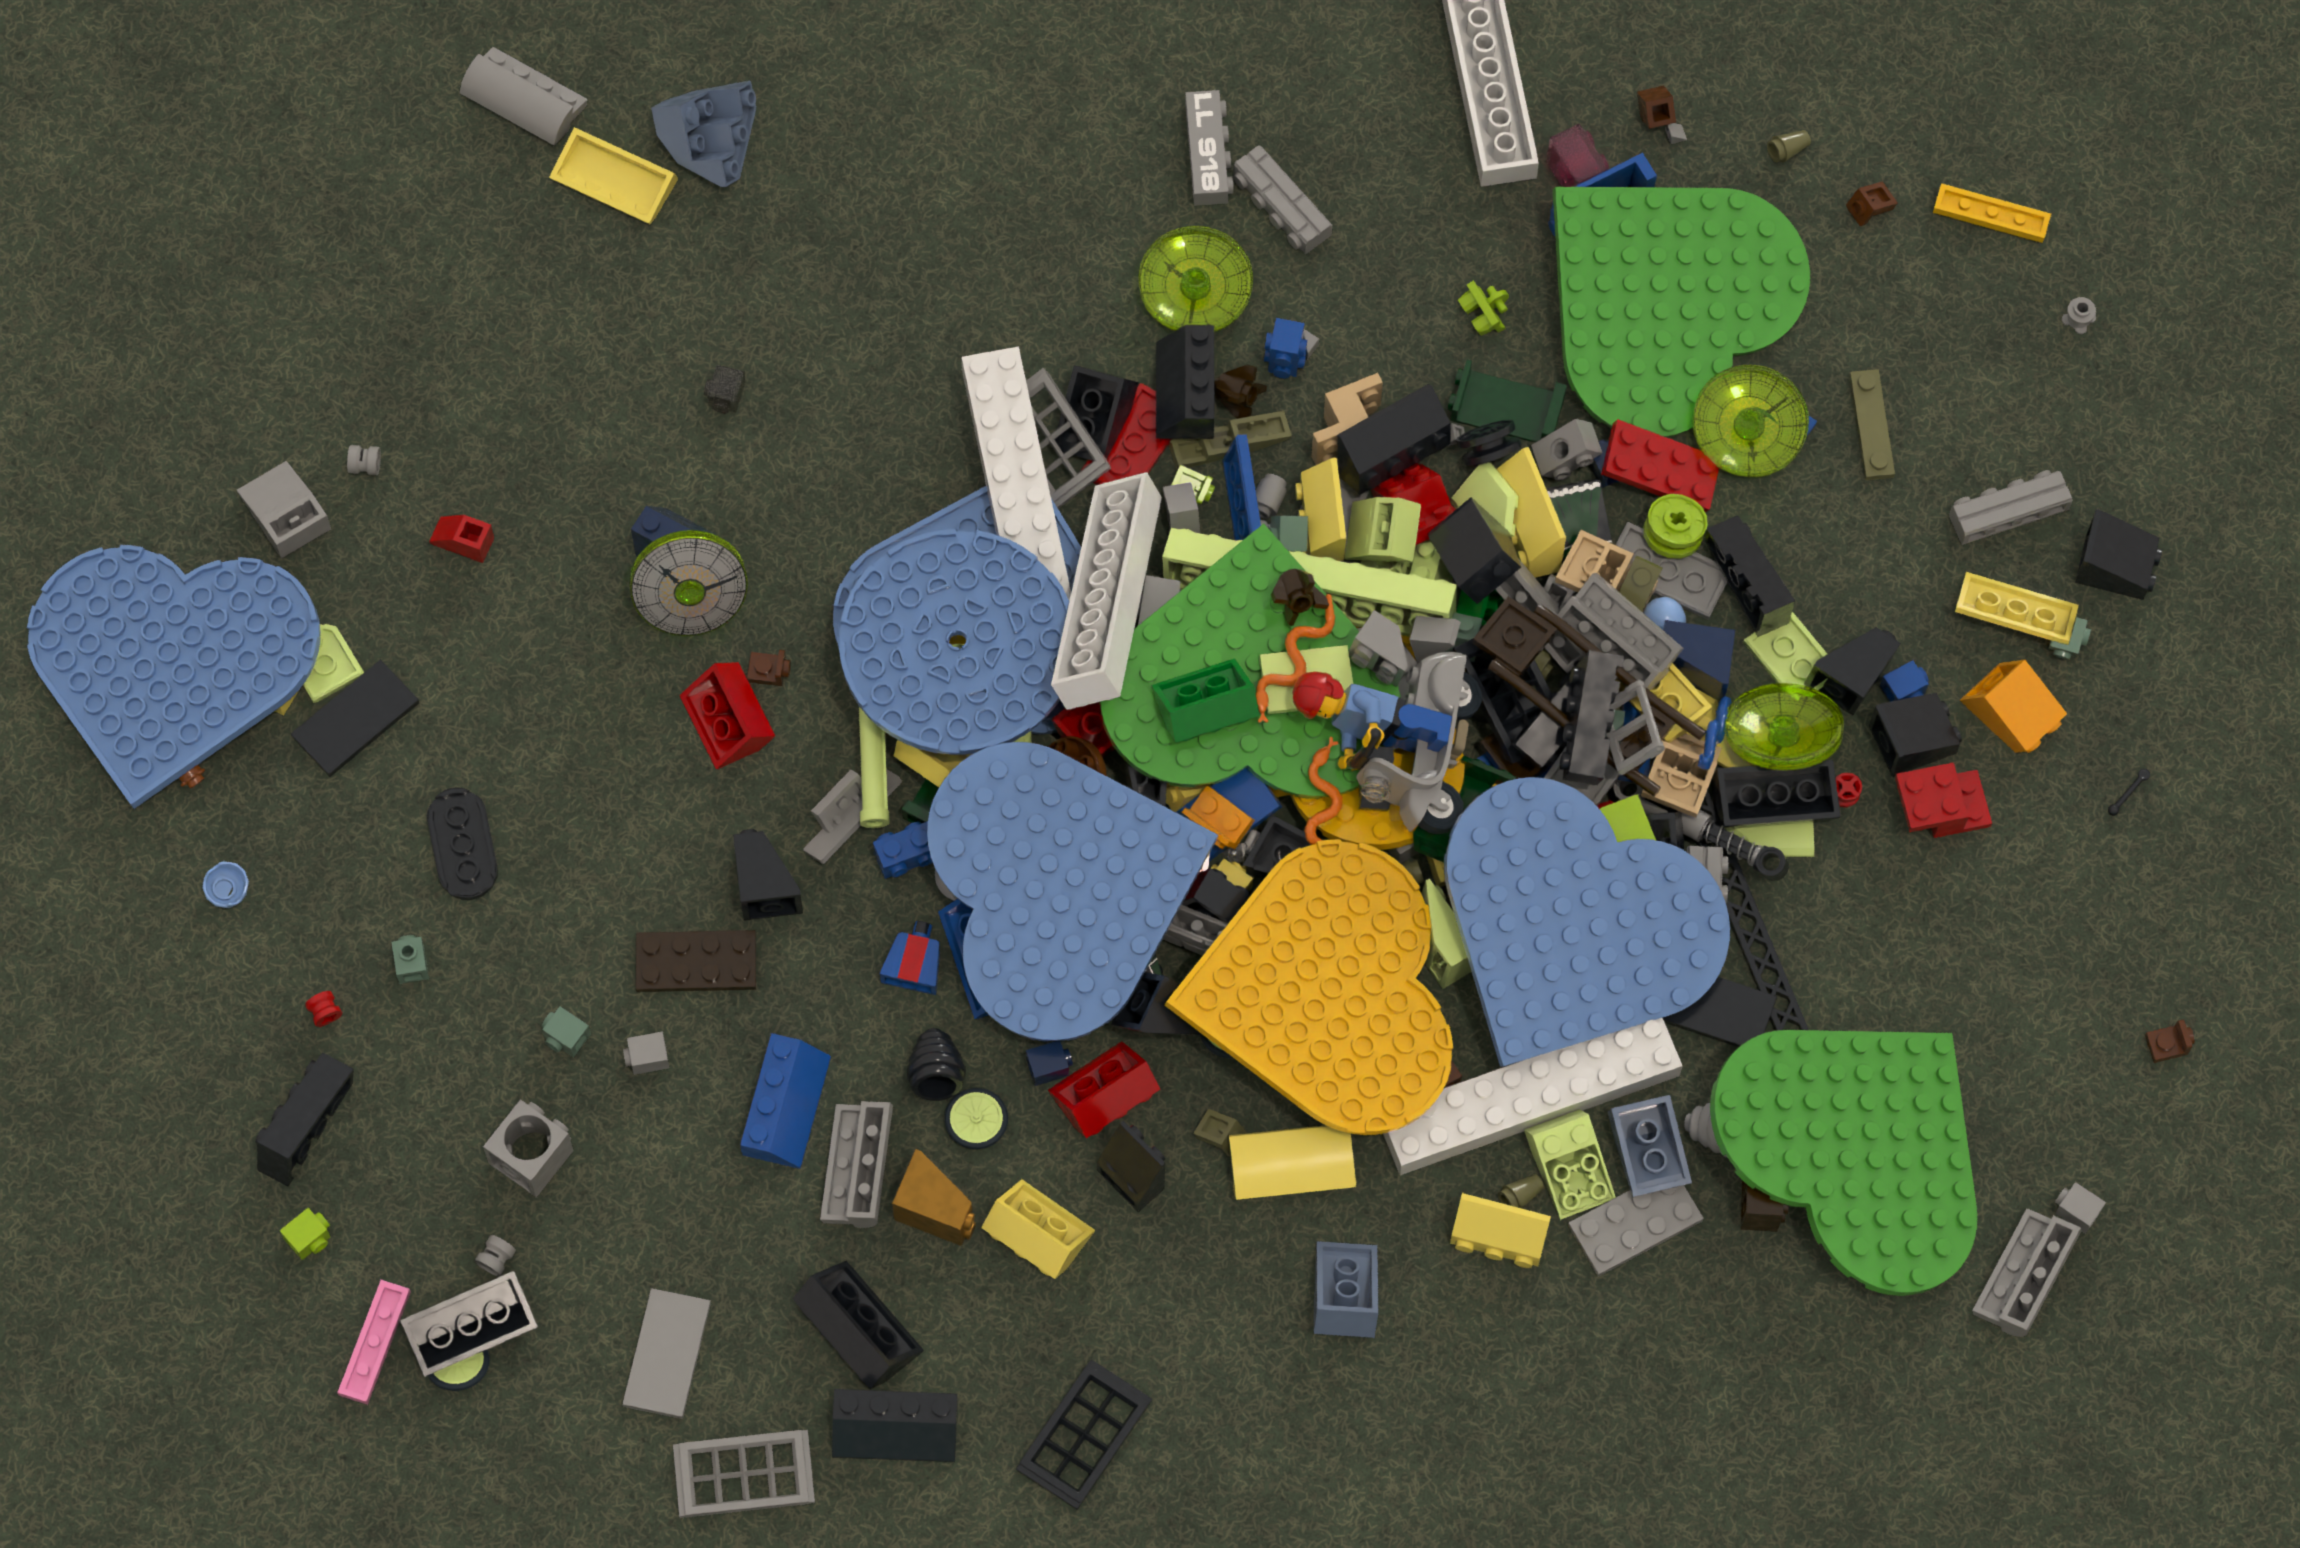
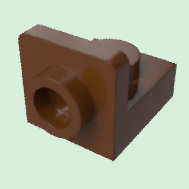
(1870, 201)
(768, 668)
(2170, 1041)

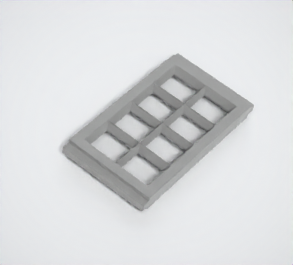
(1091, 472)
(801, 1468)

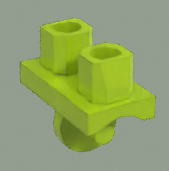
(1476, 298)

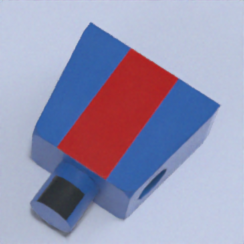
(913, 961)

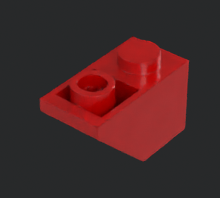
(463, 536)

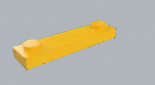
(1992, 213)

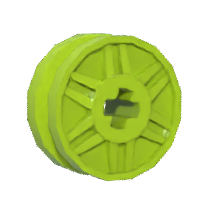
(1675, 526)

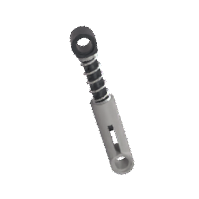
(1704, 828)

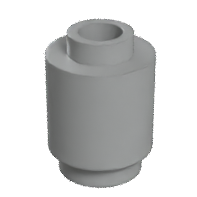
(1270, 495)

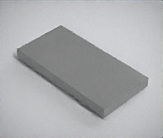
(1691, 581)
(666, 1353)

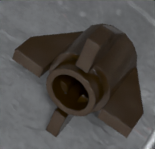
(1238, 389)
(1298, 594)

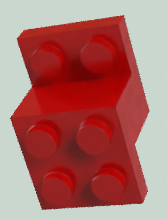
(1422, 487)
(1943, 800)

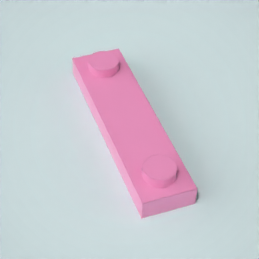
(374, 1342)

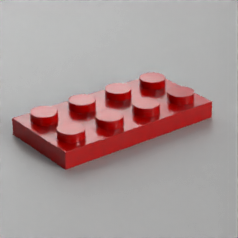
(1659, 464)

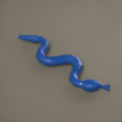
(1714, 733)

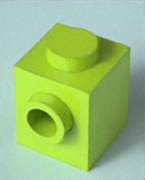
(306, 1233)

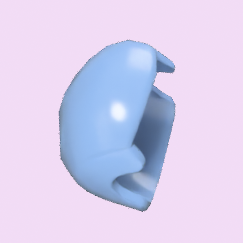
(1664, 609)
(221, 880)

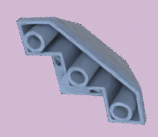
(708, 130)

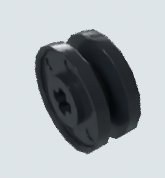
(1488, 442)

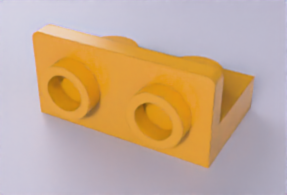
(1220, 817)

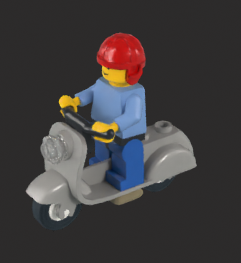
(1419, 724)

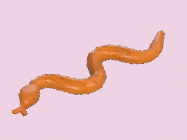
(1296, 657)
(1331, 812)

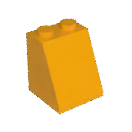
(2015, 705)

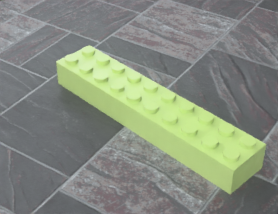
(1352, 585)

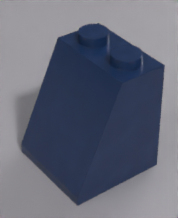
(657, 522)
(1705, 655)

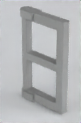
(1650, 751)

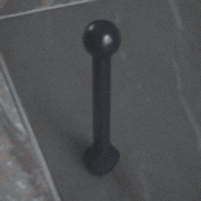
(2143, 775)

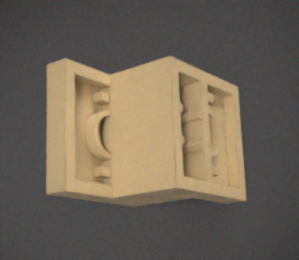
(1343, 410)
(1592, 556)
(1679, 776)

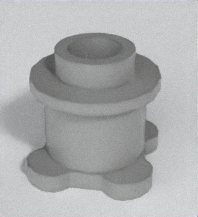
(2080, 314)

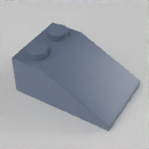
(1649, 1145)
(1346, 1289)

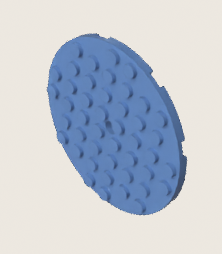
(901, 628)

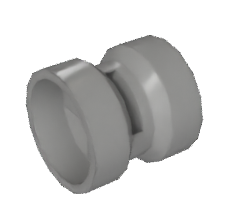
(363, 460)
(495, 1255)

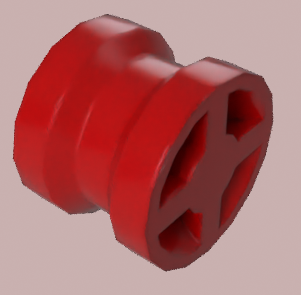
(1848, 784)
(323, 1008)

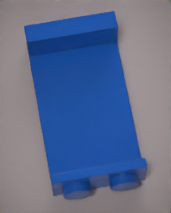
(1632, 172)

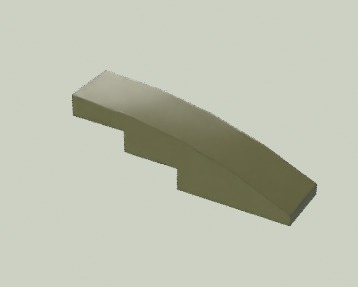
(1261, 433)

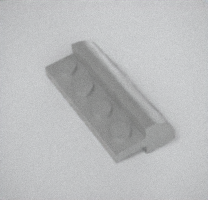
(522, 95)
(1621, 630)
(856, 1164)
(2026, 1272)

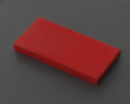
(1136, 446)

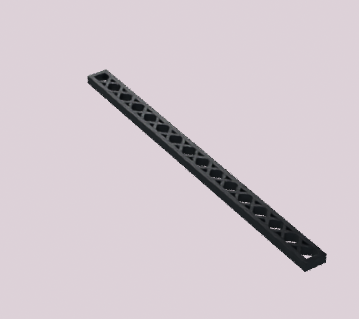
(1763, 939)

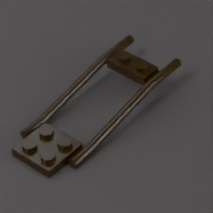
(1518, 636)

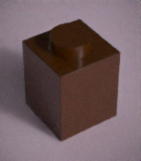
(1656, 107)

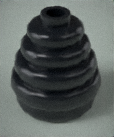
(935, 1067)

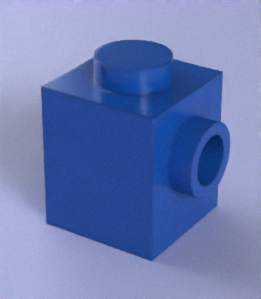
(1905, 682)

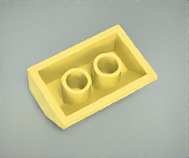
(1323, 505)
(1037, 1228)
(1499, 1231)

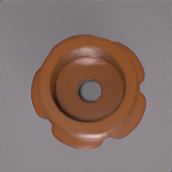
(192, 777)

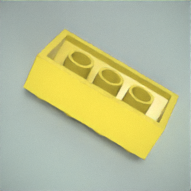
(1538, 532)

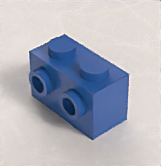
(1285, 348)
(903, 850)

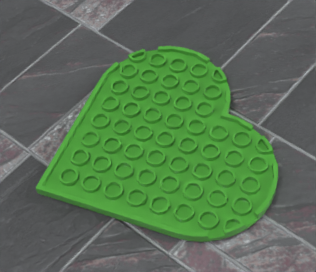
(1667, 293)
(1212, 621)
(1863, 1139)

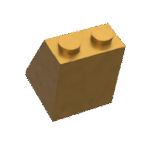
(933, 1202)

